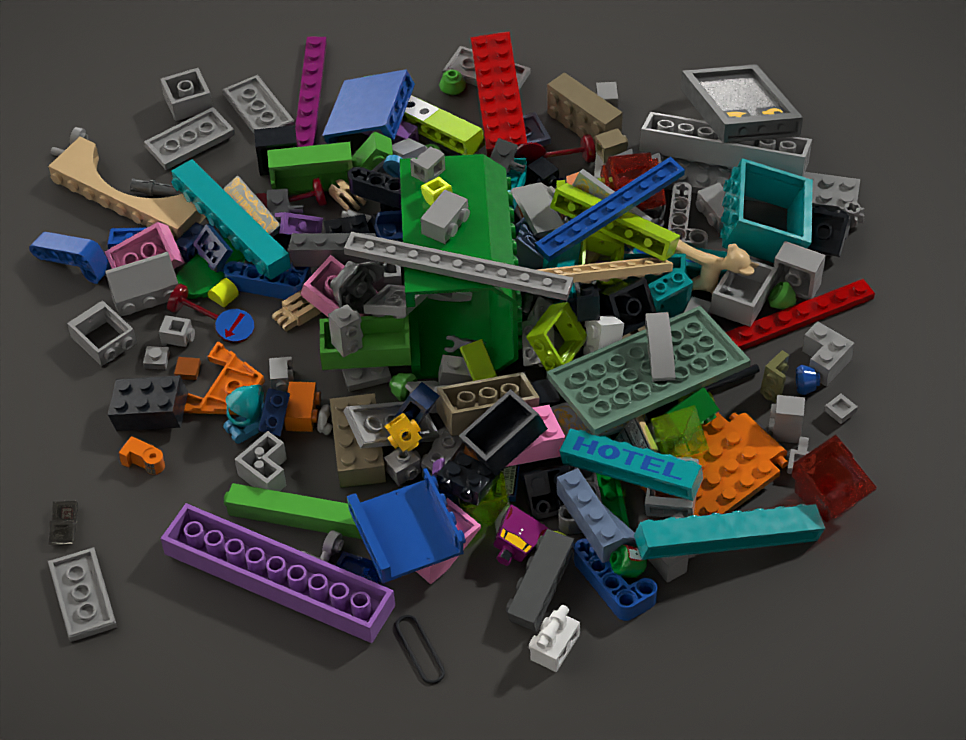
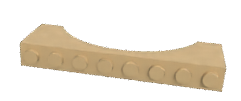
(78, 172)

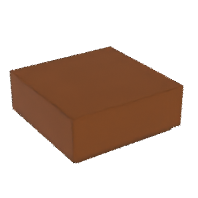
(187, 368)

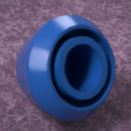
(806, 379)

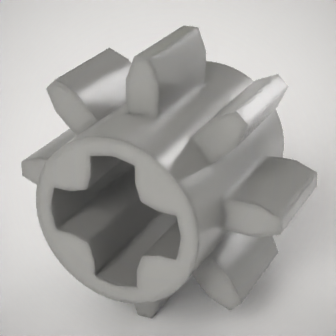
(855, 212)

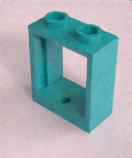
(673, 295)

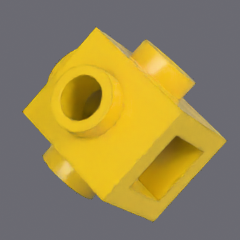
(398, 427)

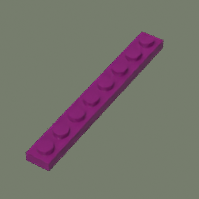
(310, 91)

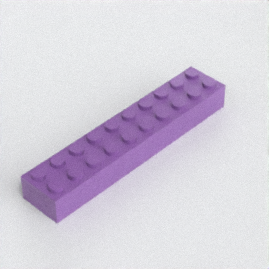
(279, 572)

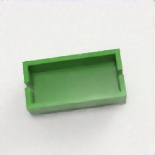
(298, 166)
(383, 344)

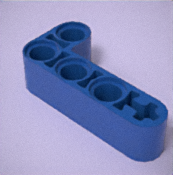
(74, 252)
(249, 280)
(588, 561)

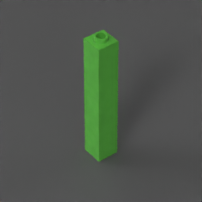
(290, 510)

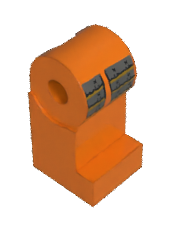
(143, 455)

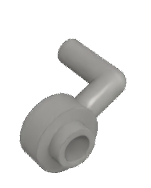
(76, 133)
(332, 544)

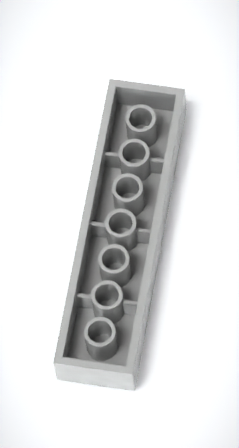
(698, 142)

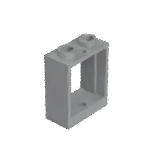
(100, 314)
(668, 506)

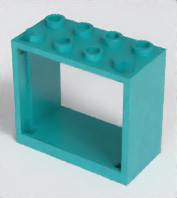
(772, 187)

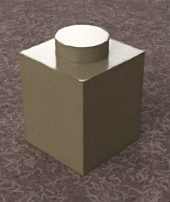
(610, 144)

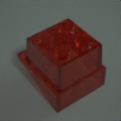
(624, 169)
(831, 479)

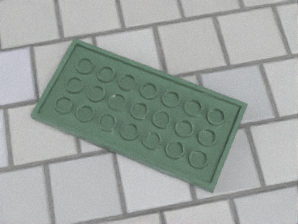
(617, 379)

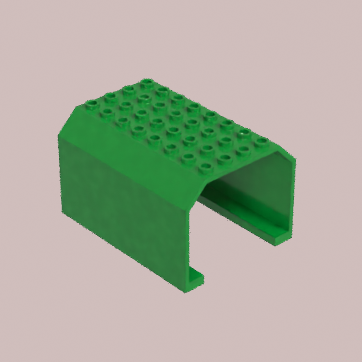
(487, 234)

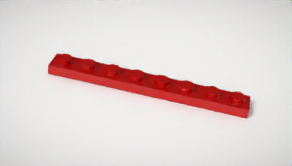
(801, 314)

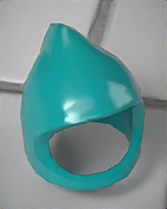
(245, 402)

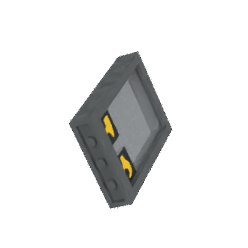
(741, 103)

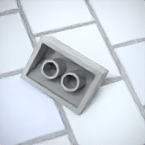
(535, 204)
(142, 283)

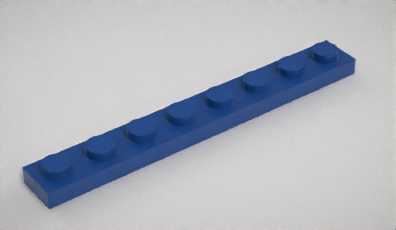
(609, 209)

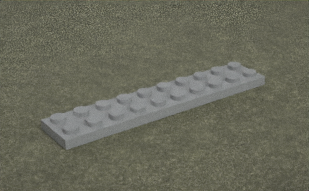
(827, 192)

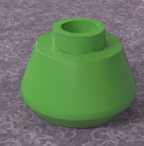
(452, 82)
(782, 296)
(398, 384)

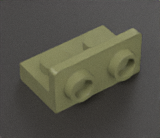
(774, 376)

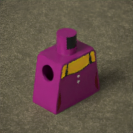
(517, 535)

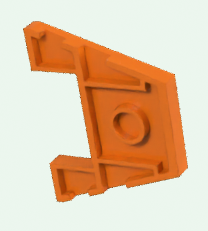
(234, 375)

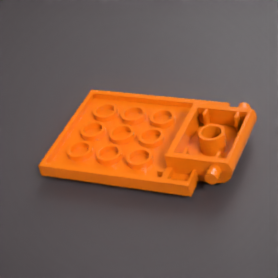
(735, 465)

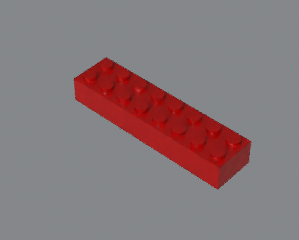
(498, 90)

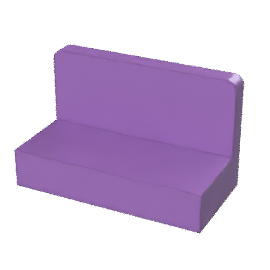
(299, 223)

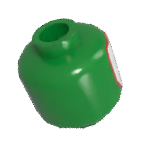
(627, 561)

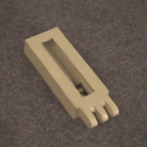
(289, 315)

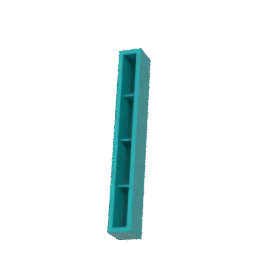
(231, 219)
(728, 531)

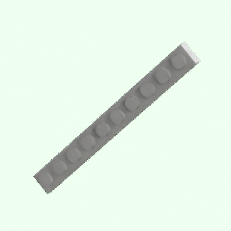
(459, 266)

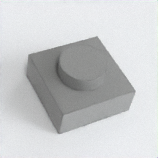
(156, 357)
(840, 408)

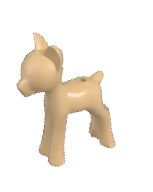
(736, 261)

